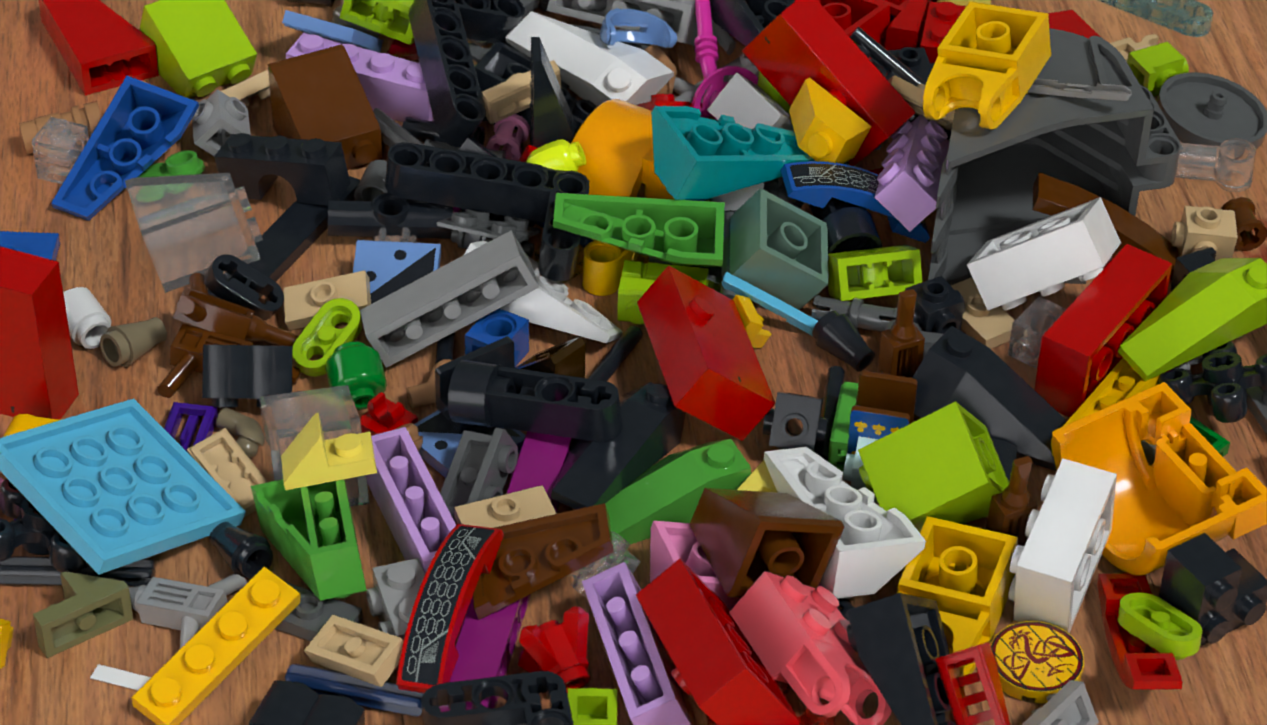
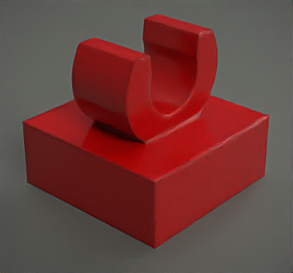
(385, 415)

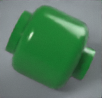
(358, 368)

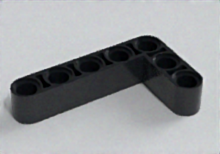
(446, 59)
(490, 187)

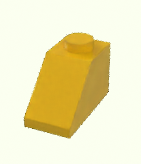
(825, 125)

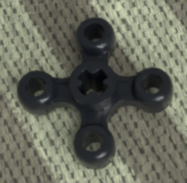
(1222, 380)
(32, 532)

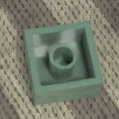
(779, 249)

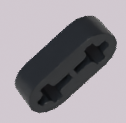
(243, 286)

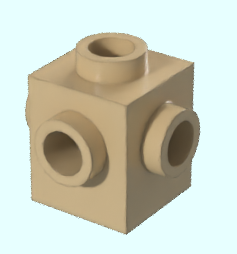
(1204, 229)

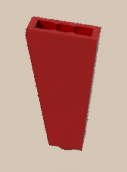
(98, 44)

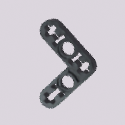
(518, 690)

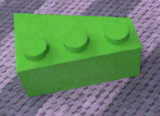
(313, 534)

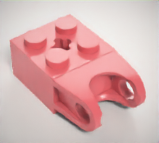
(807, 646)

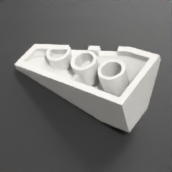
(873, 540)

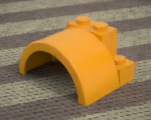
(619, 151)
(1176, 497)

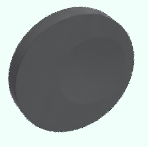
(1211, 110)

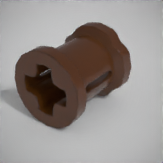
(1245, 222)

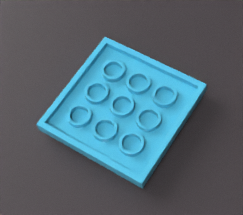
(116, 485)

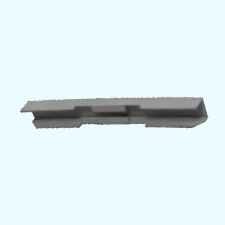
(1101, 91)

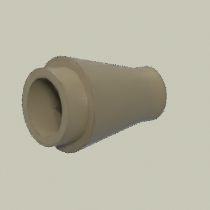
(130, 341)

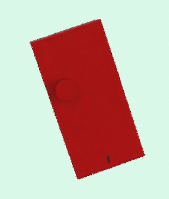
(812, 45)
(1087, 336)
(34, 338)
(705, 353)
(712, 652)

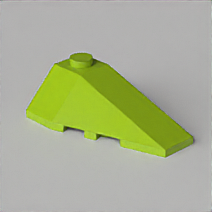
(1200, 315)

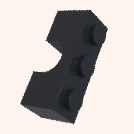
(311, 166)

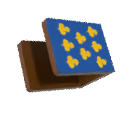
(882, 406)

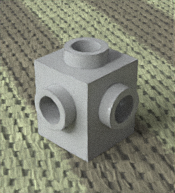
(217, 120)

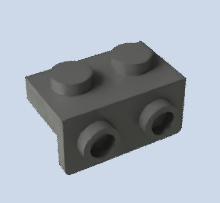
(479, 468)

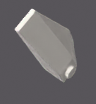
(591, 66)
(553, 309)

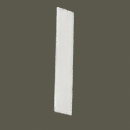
(119, 677)

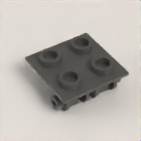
(477, 226)

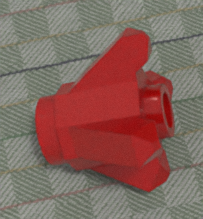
(558, 648)

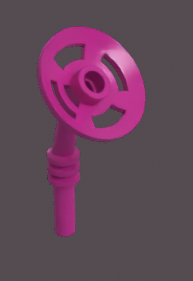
(707, 56)

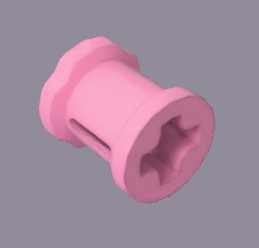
(505, 136)

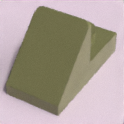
(88, 609)

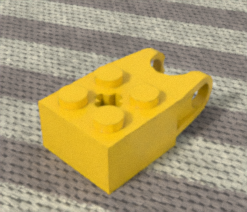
(987, 62)
(966, 576)

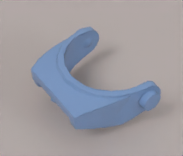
(652, 28)

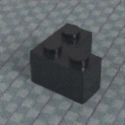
(1213, 587)

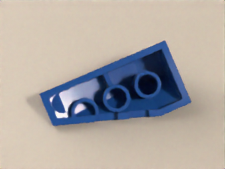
(127, 140)

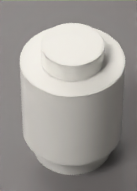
(85, 317)

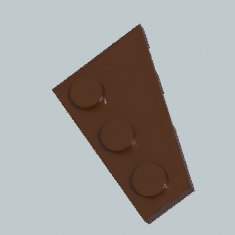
(542, 553)

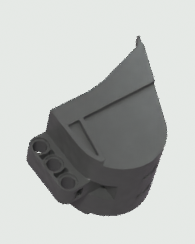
(1084, 141)

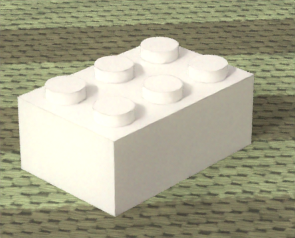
(1044, 255)
(1062, 544)

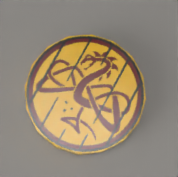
(1036, 659)

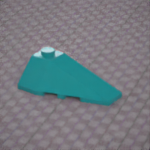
(715, 157)

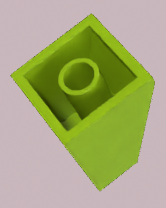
(198, 45)
(935, 468)

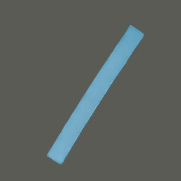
(773, 304)

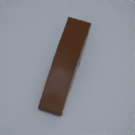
(1056, 196)

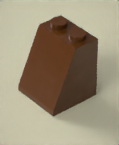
(324, 100)
(760, 533)

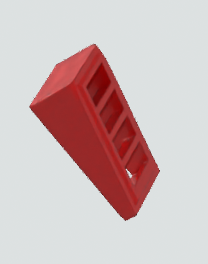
(907, 26)
(987, 674)

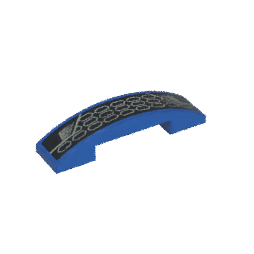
(820, 181)

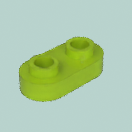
(322, 336)
(1160, 624)

